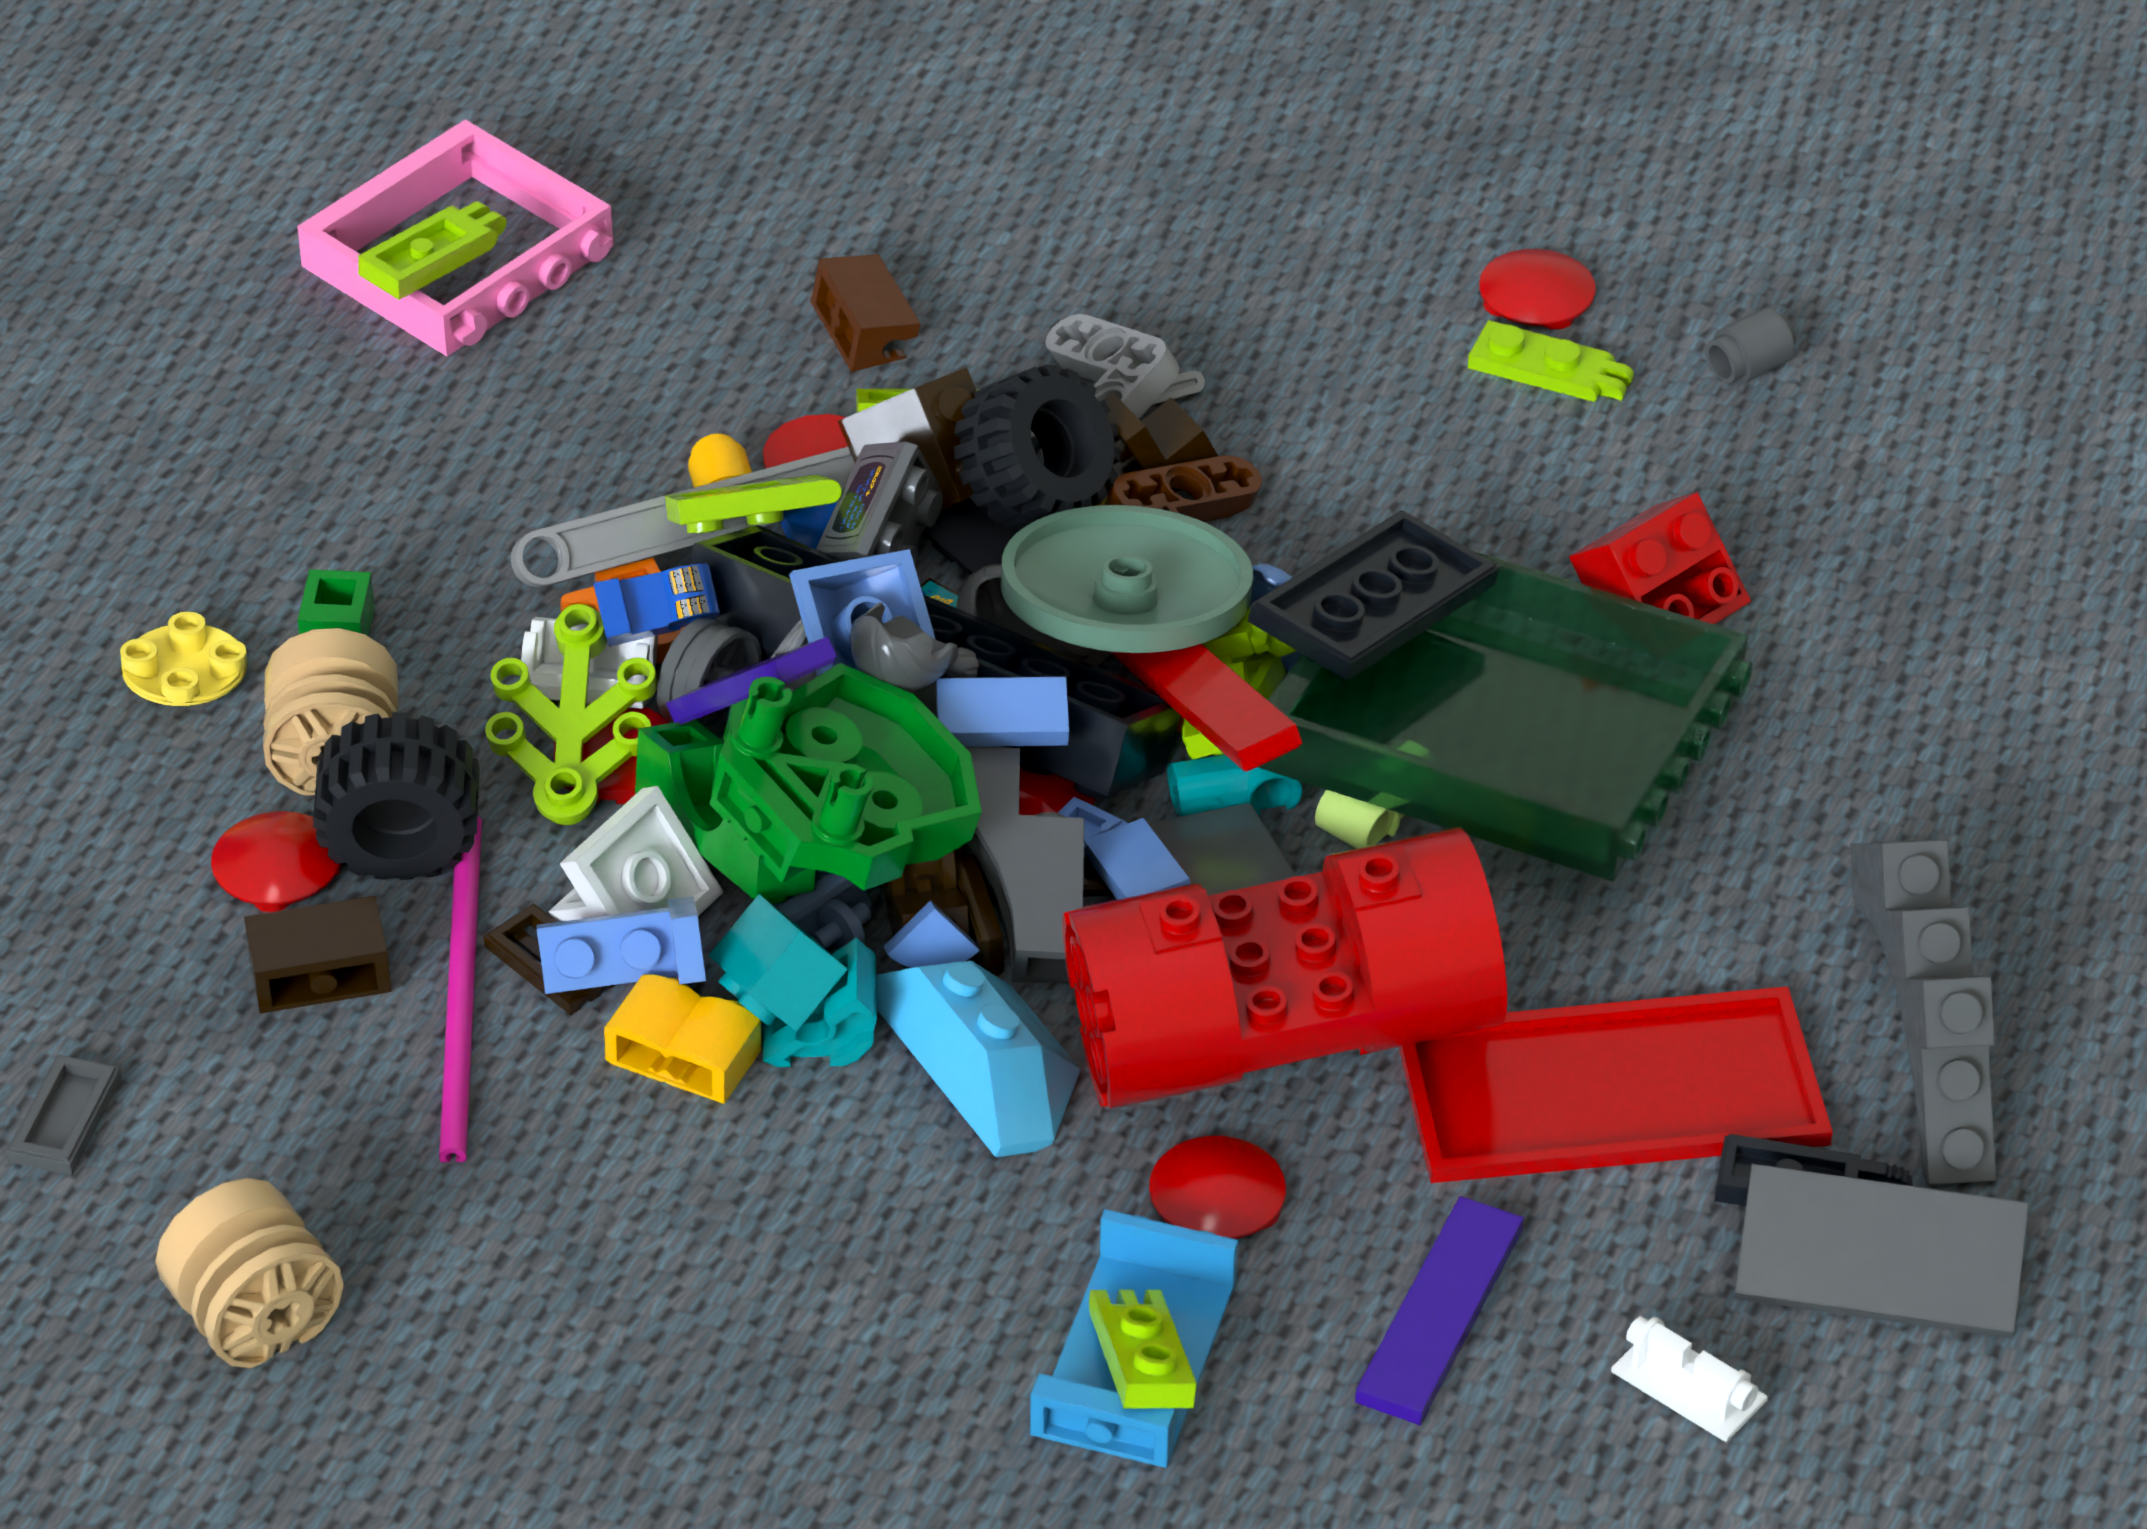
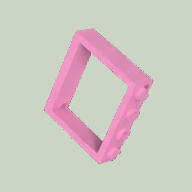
(465, 151)

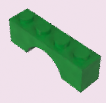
(684, 767)

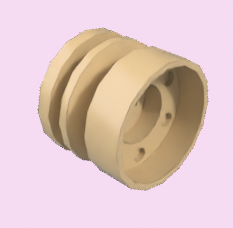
(314, 690)
(248, 1271)

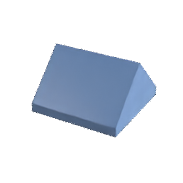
(840, 592)

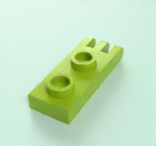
(758, 501)
(1143, 1350)

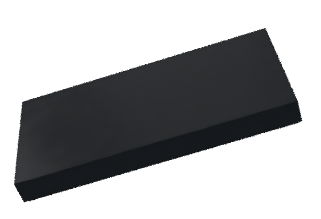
(1373, 594)

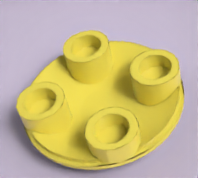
(183, 662)

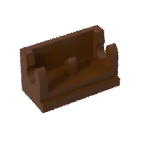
(862, 309)

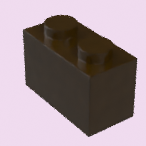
(317, 954)

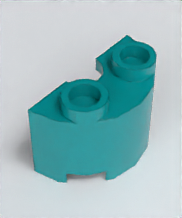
(842, 1021)

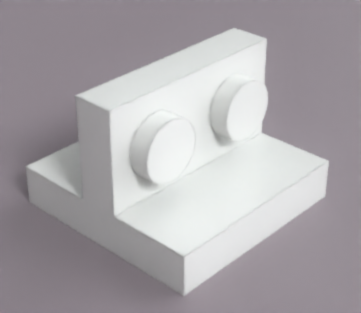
(636, 864)

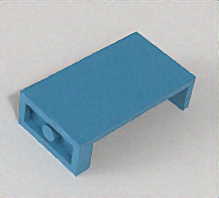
(1139, 1254)

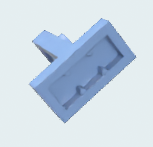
(622, 948)

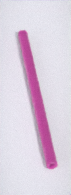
(460, 1004)

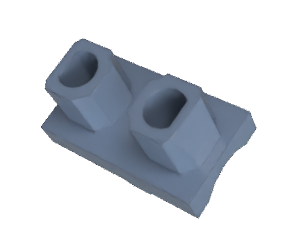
(830, 912)

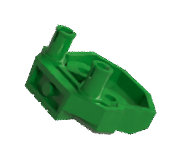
(843, 778)

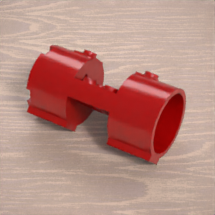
(1360, 957)

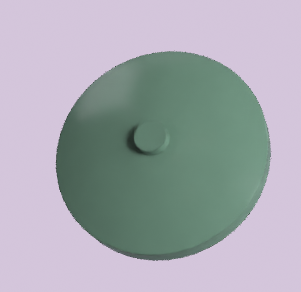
(1126, 579)

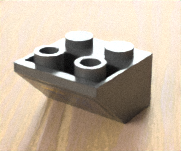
(883, 504)

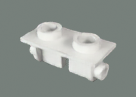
(1687, 1381)

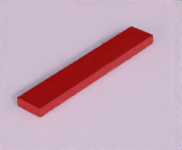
(1217, 703)

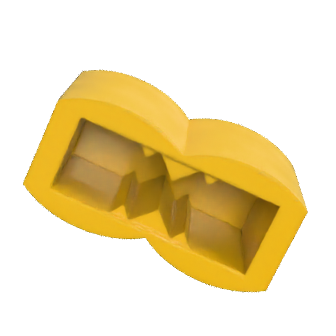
(683, 1037)

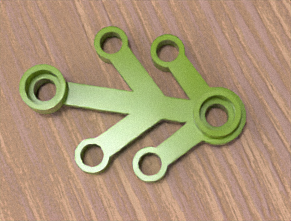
(571, 722)

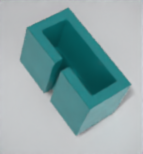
(775, 965)

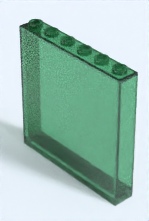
(1525, 719)

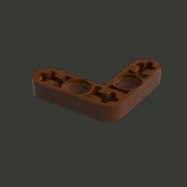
(1218, 484)

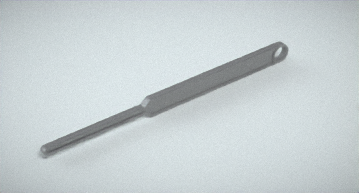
(645, 532)

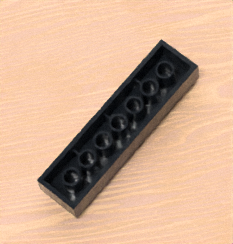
(1115, 725)

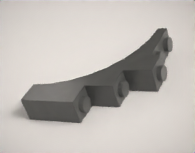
(1026, 862)
(1942, 1004)

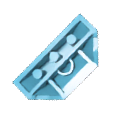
(982, 1051)

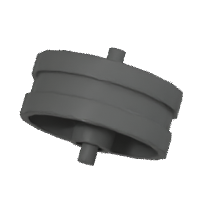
(700, 655)

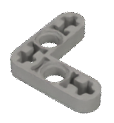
(1122, 373)

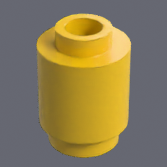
(717, 459)

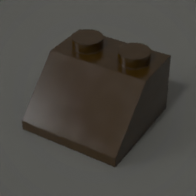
(923, 418)

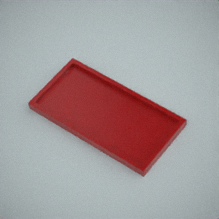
(1615, 1085)

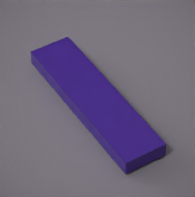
(735, 686)
(1439, 1310)

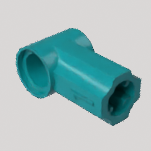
(1220, 783)

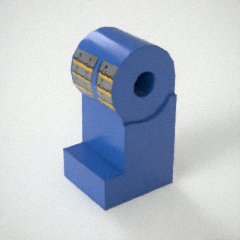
(655, 602)

